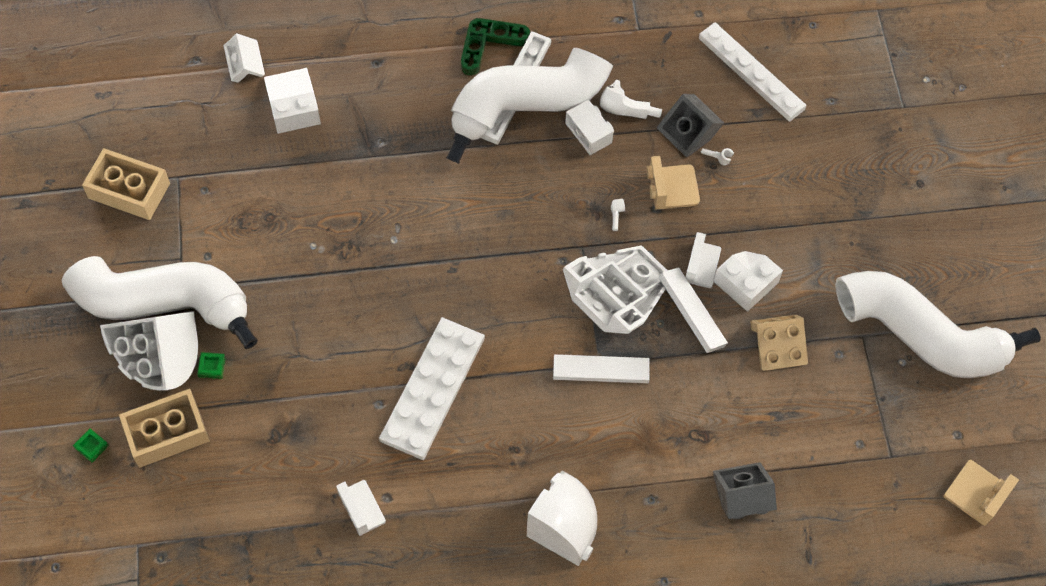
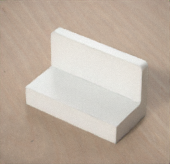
(243, 57)
(703, 262)
(361, 506)

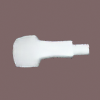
(615, 102)

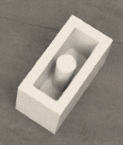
(589, 127)

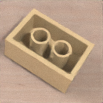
(126, 184)
(164, 428)

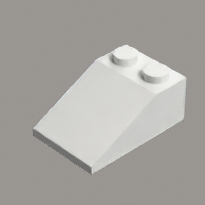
(292, 100)

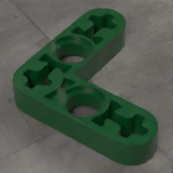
(481, 37)

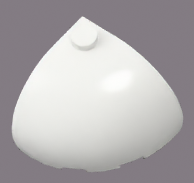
(155, 349)
(564, 519)

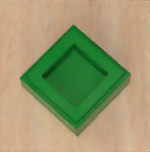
(211, 365)
(91, 445)

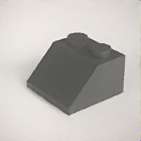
(690, 124)
(745, 490)

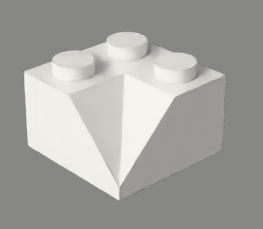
(747, 277)

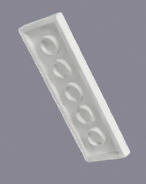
(432, 389)

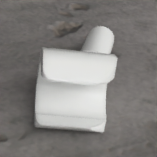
(720, 156)
(617, 206)

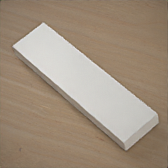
(693, 310)
(601, 368)

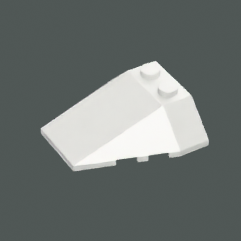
(616, 287)

